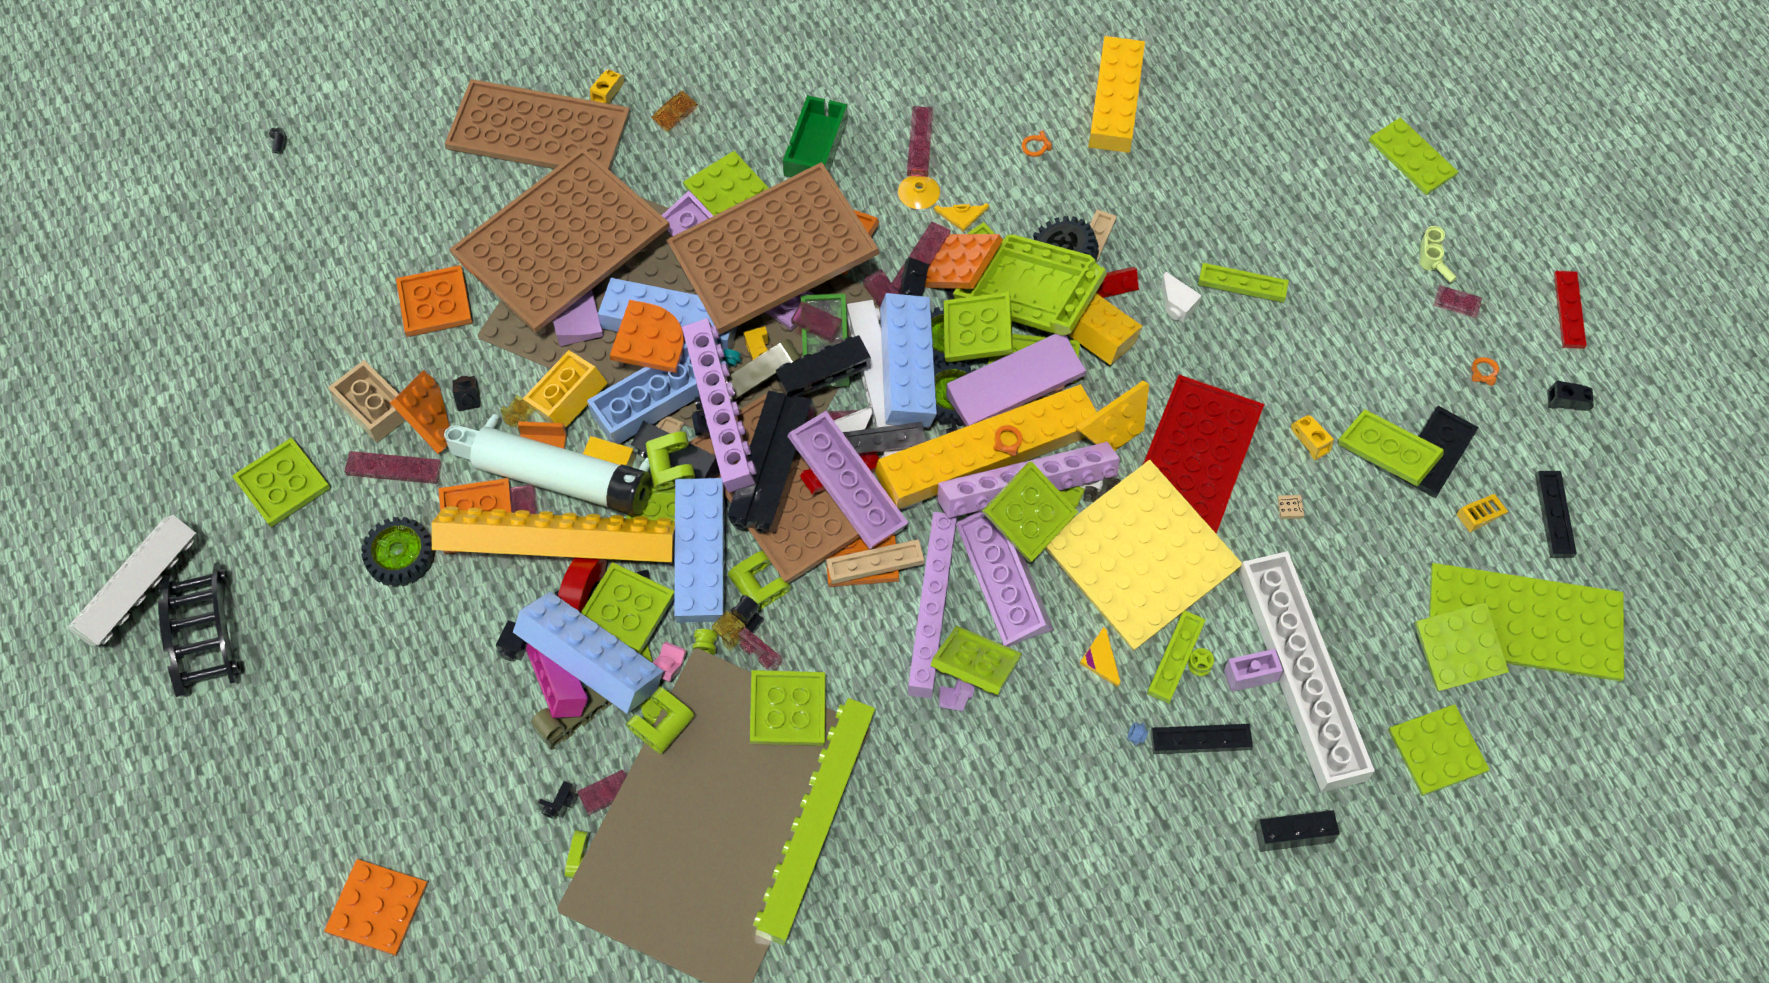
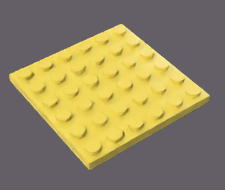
(1142, 555)

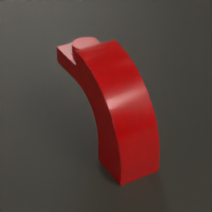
(580, 579)

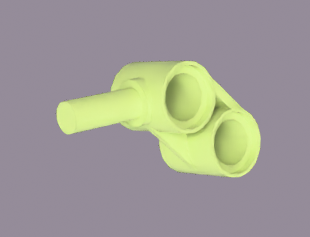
(1432, 252)

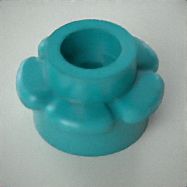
(732, 357)

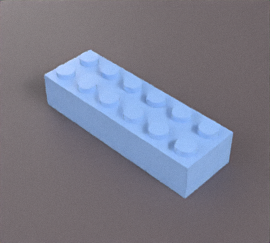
(684, 306)
(907, 360)
(644, 396)
(699, 550)
(588, 652)

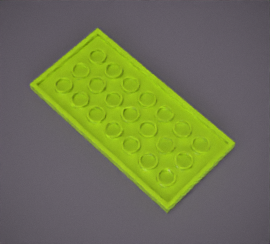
(1540, 619)

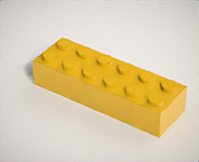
(1116, 94)

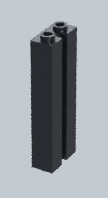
(775, 463)

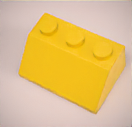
(565, 389)

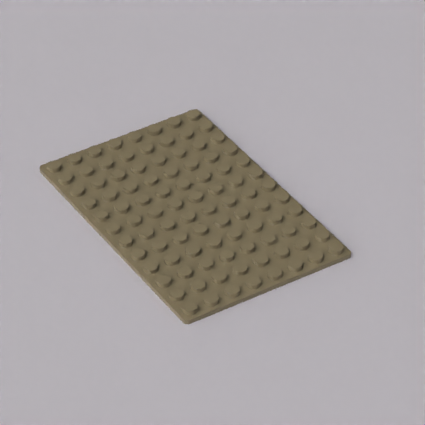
(697, 834)

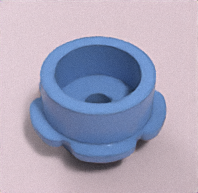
(1137, 733)

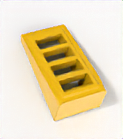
(1473, 524)

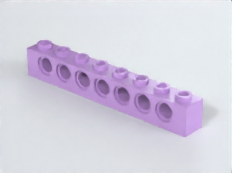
(1062, 469)
(740, 474)
(932, 605)

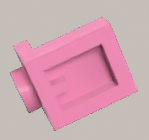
(670, 660)

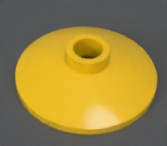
(919, 198)

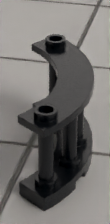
(171, 626)

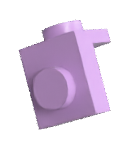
(955, 697)

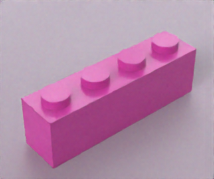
(560, 688)

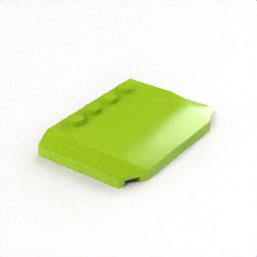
(1045, 283)

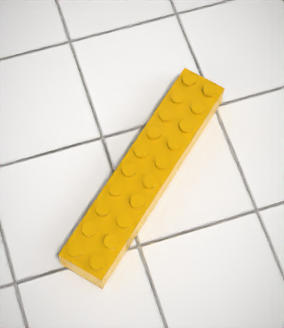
(1044, 427)
(554, 534)

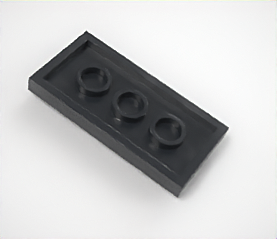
(1453, 436)

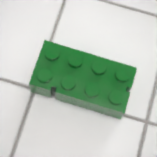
(815, 135)

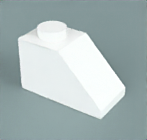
(1178, 298)
(854, 421)

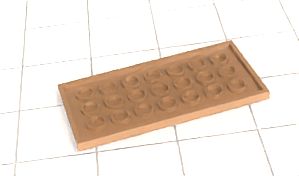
(534, 125)
(810, 523)

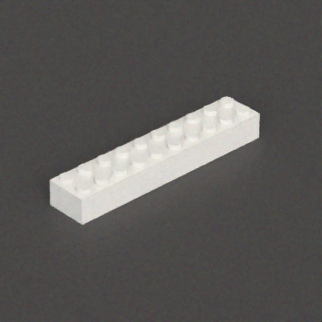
(1308, 673)

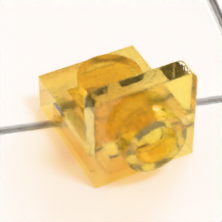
(516, 412)
(728, 628)

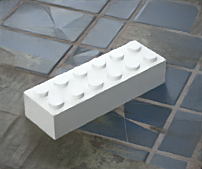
(131, 580)

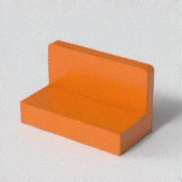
(544, 432)

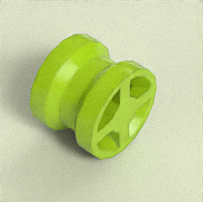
(705, 640)
(1203, 657)

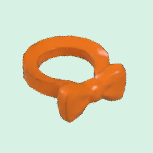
(1041, 137)
(1477, 376)
(1013, 449)

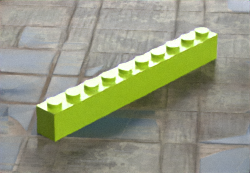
(814, 824)

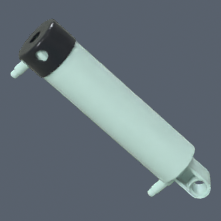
(552, 467)

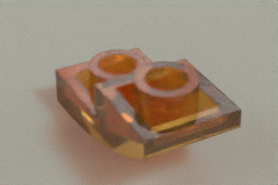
(673, 110)

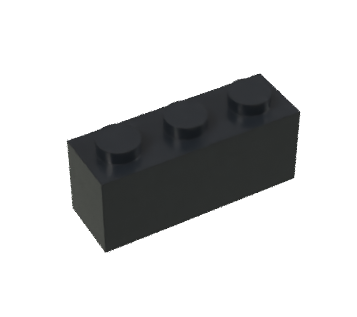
(1297, 830)

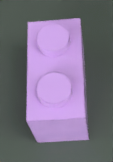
(1253, 670)

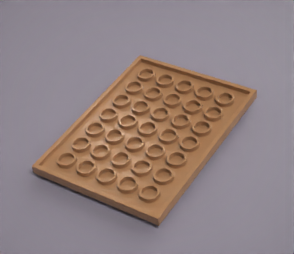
(559, 239)
(772, 247)

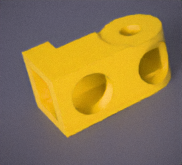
(606, 86)
(755, 342)
(1313, 436)

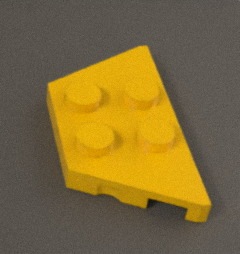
(1119, 419)

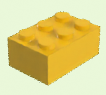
(1106, 330)

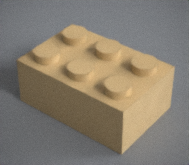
(367, 400)

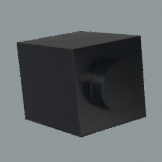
(509, 644)

